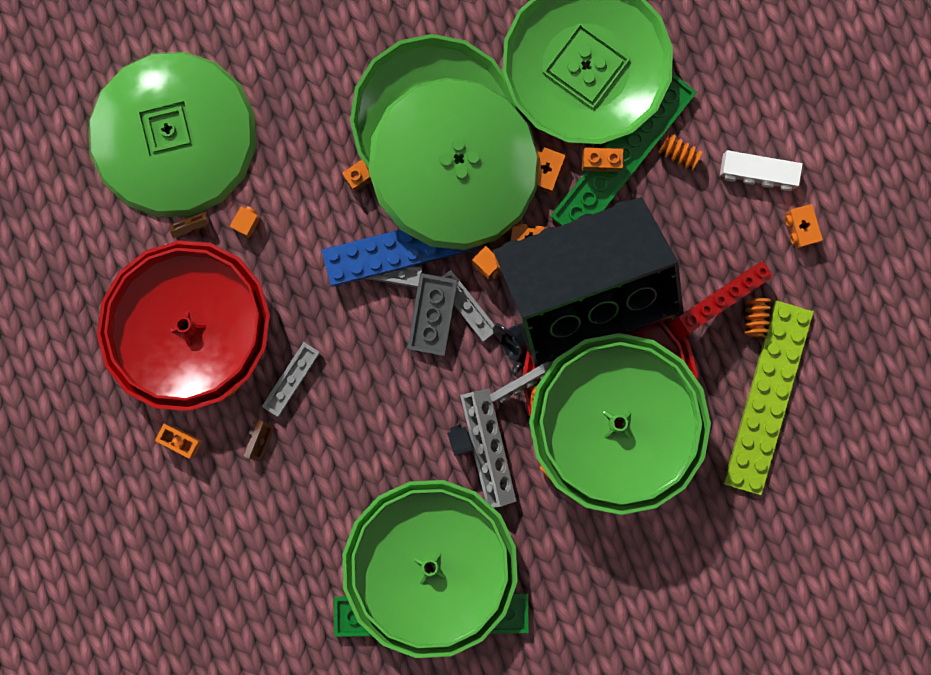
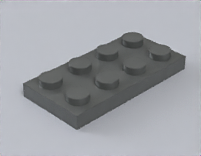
(432, 314)

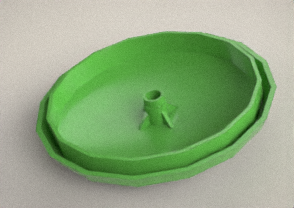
(424, 186)
(660, 417)
(388, 575)

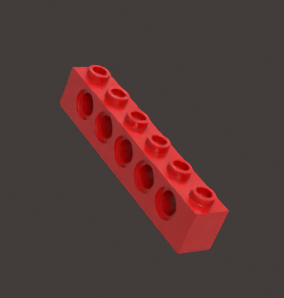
(720, 300)

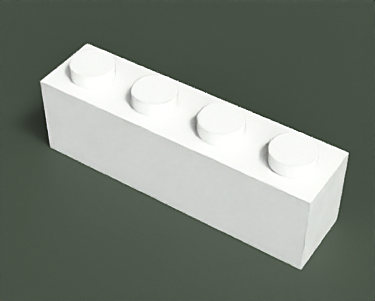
(760, 169)

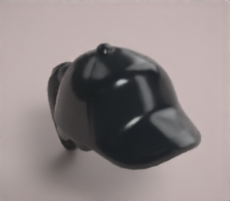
(513, 345)

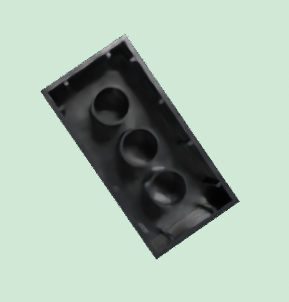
(590, 279)

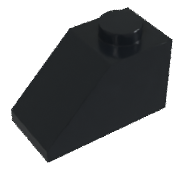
(459, 440)

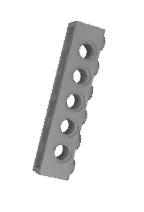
(488, 448)

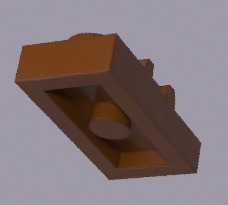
(185, 226)
(259, 440)

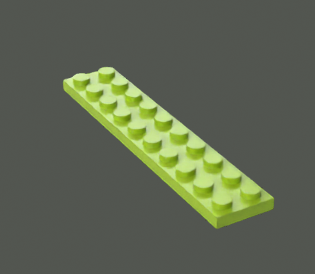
(768, 398)

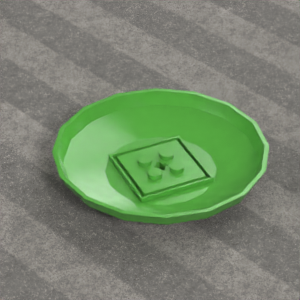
(412, 64)
(626, 76)
(200, 156)

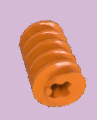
(680, 152)
(757, 317)

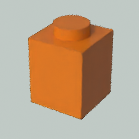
(245, 221)

